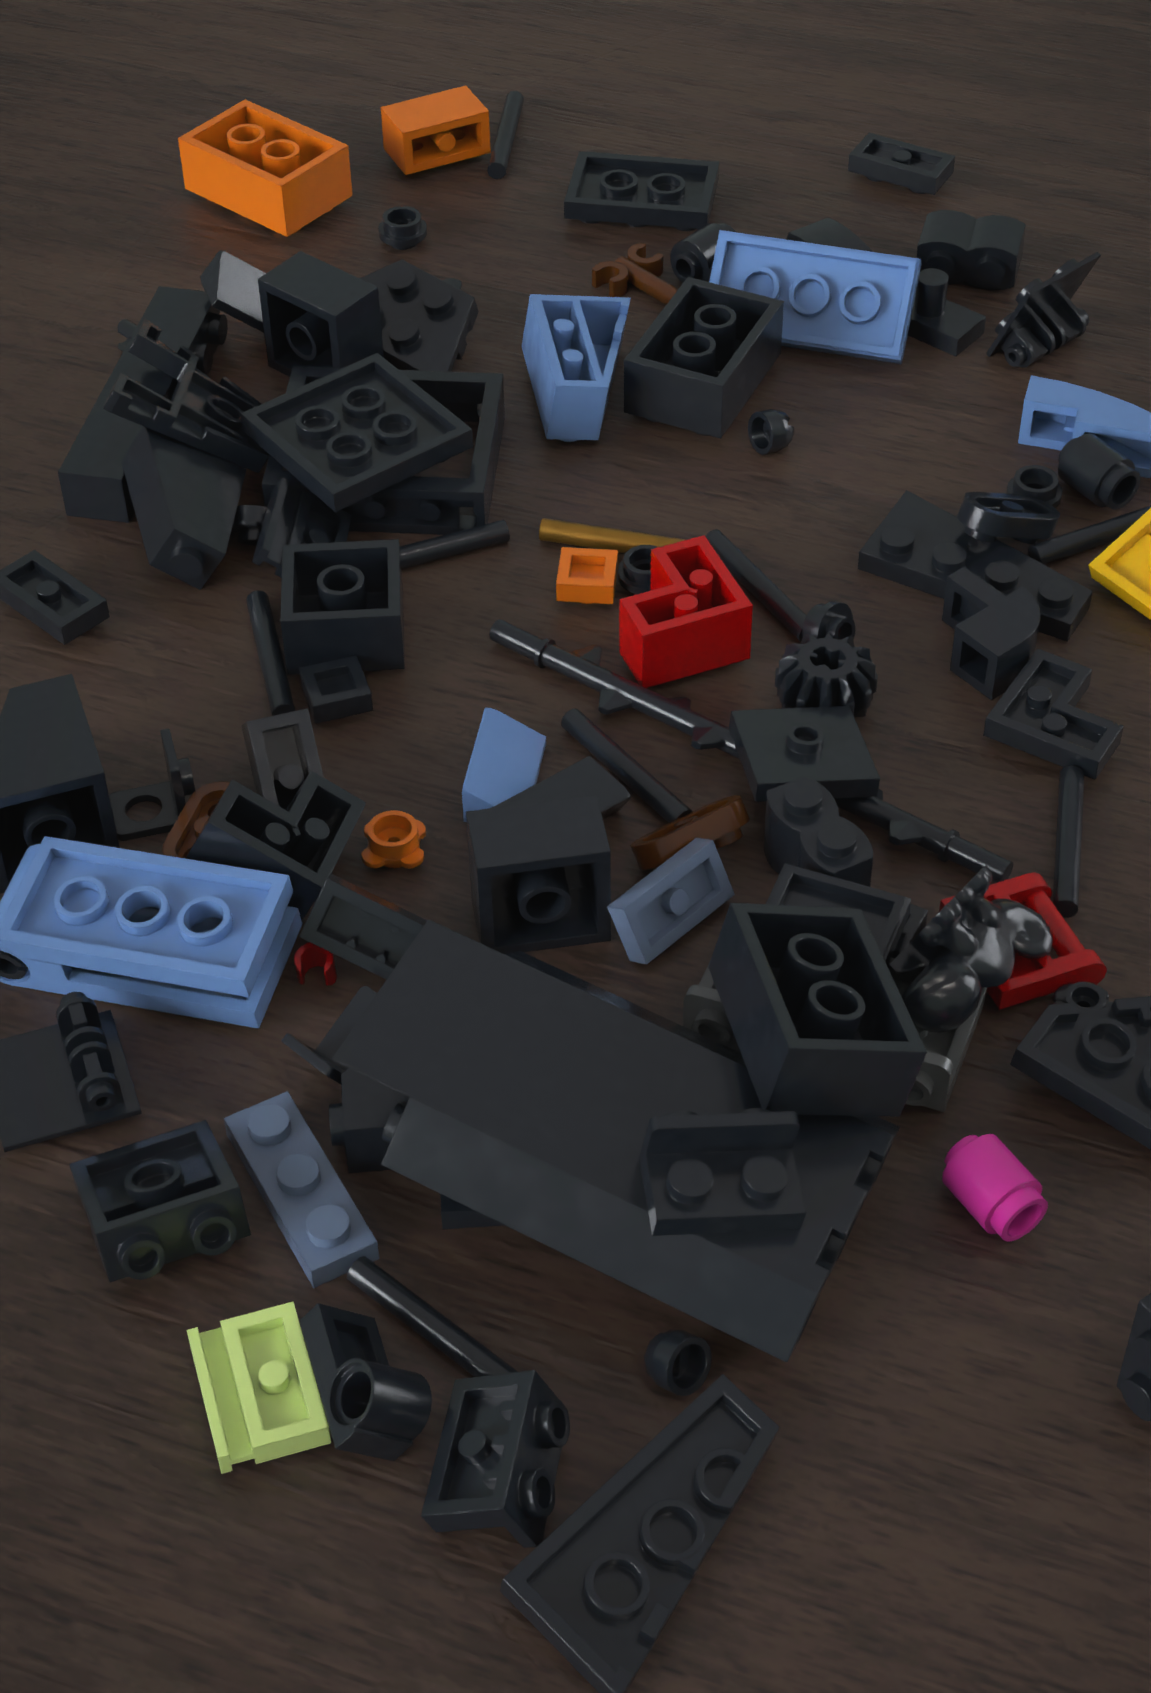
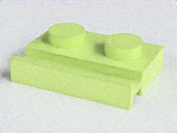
(259, 1387)

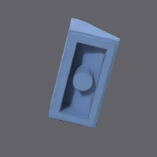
(502, 761)

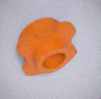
(393, 840)

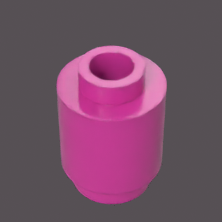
(994, 1186)

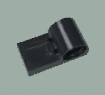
(365, 1400)

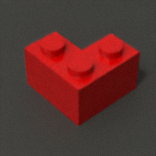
(688, 619)

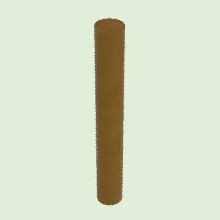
(598, 537)

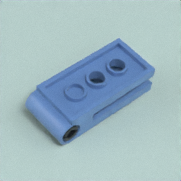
(147, 930)

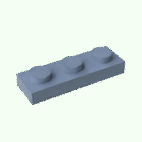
(300, 1188)

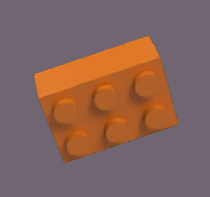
(266, 167)

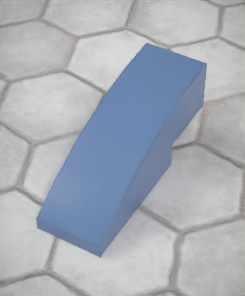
(1064, 411)

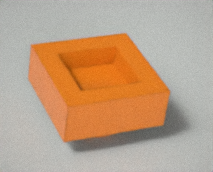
(587, 575)

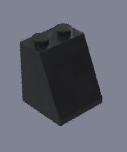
(49, 773)

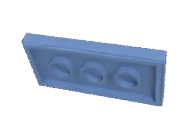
(831, 294)

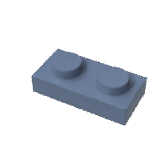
(671, 900)

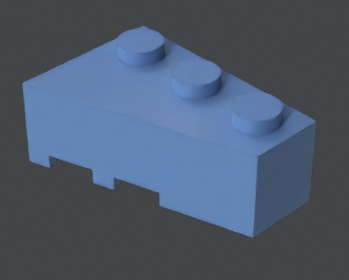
(572, 360)

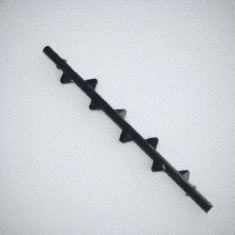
(620, 694)

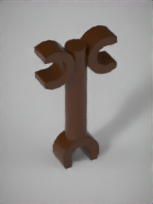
(636, 270)

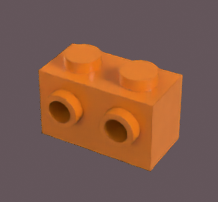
(435, 130)

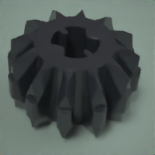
(826, 675)

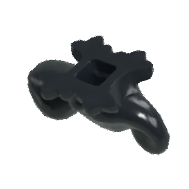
(965, 950)

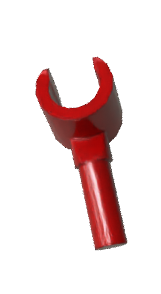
(311, 956)

